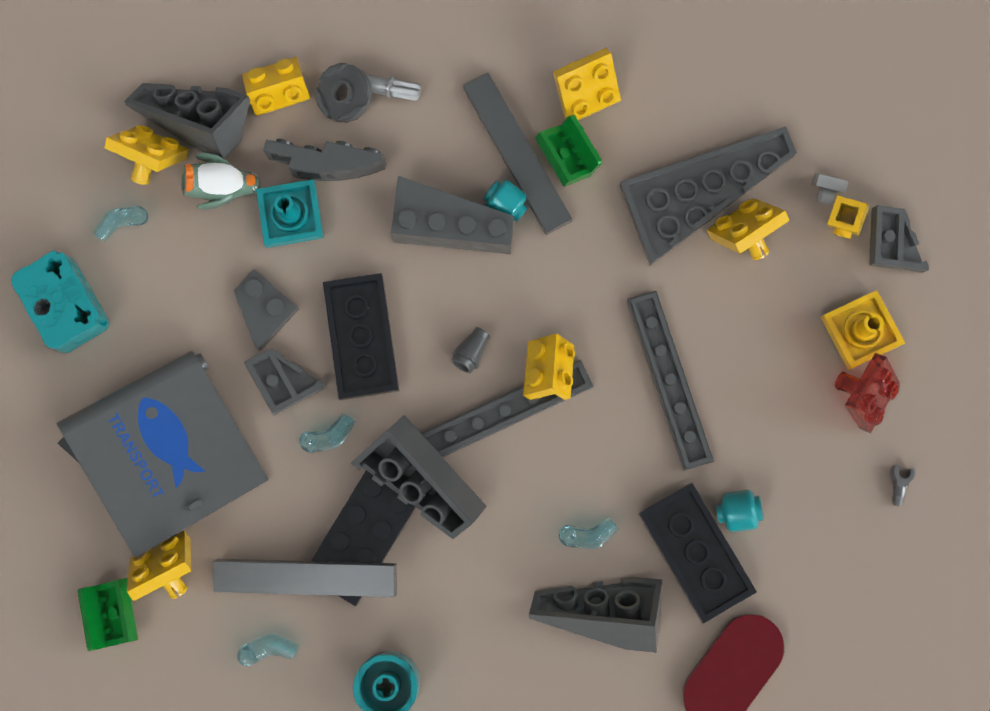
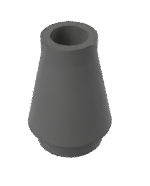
(470, 351)

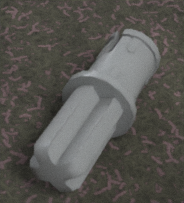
(395, 88)

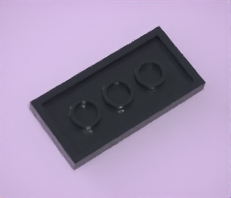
(360, 336)
(365, 527)
(697, 553)

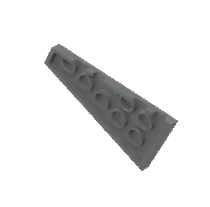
(688, 194)

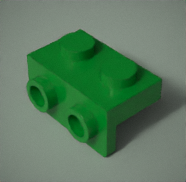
(569, 151)
(107, 614)

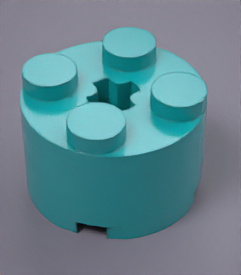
(398, 670)

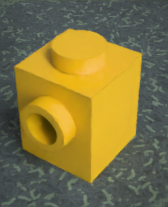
(847, 217)

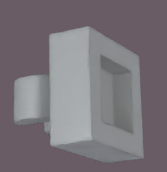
(828, 187)

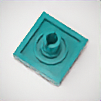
(290, 213)

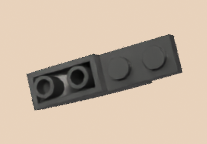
(335, 163)

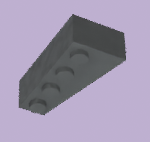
(447, 221)
(421, 478)

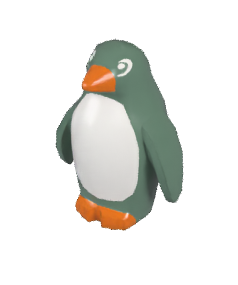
(216, 181)

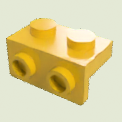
(275, 86)
(549, 367)

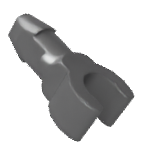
(900, 484)

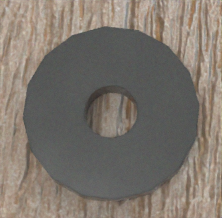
(358, 96)

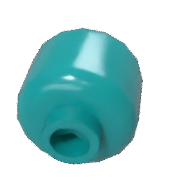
(506, 198)
(740, 510)

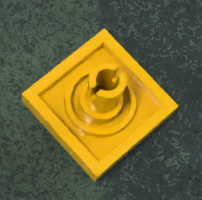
(587, 84)
(146, 150)
(748, 227)
(862, 329)
(161, 567)

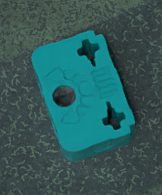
(68, 299)

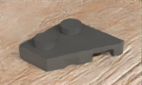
(894, 241)
(263, 308)
(281, 381)

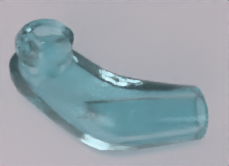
(120, 217)
(328, 438)
(587, 537)
(266, 646)

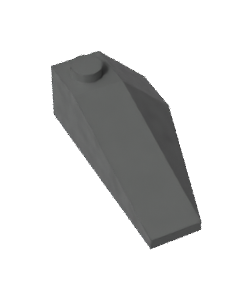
(202, 118)
(614, 614)

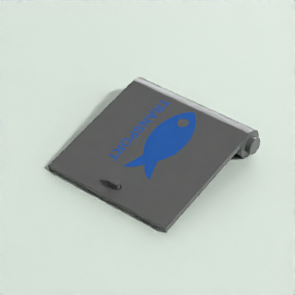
(162, 452)

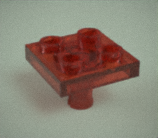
(870, 392)

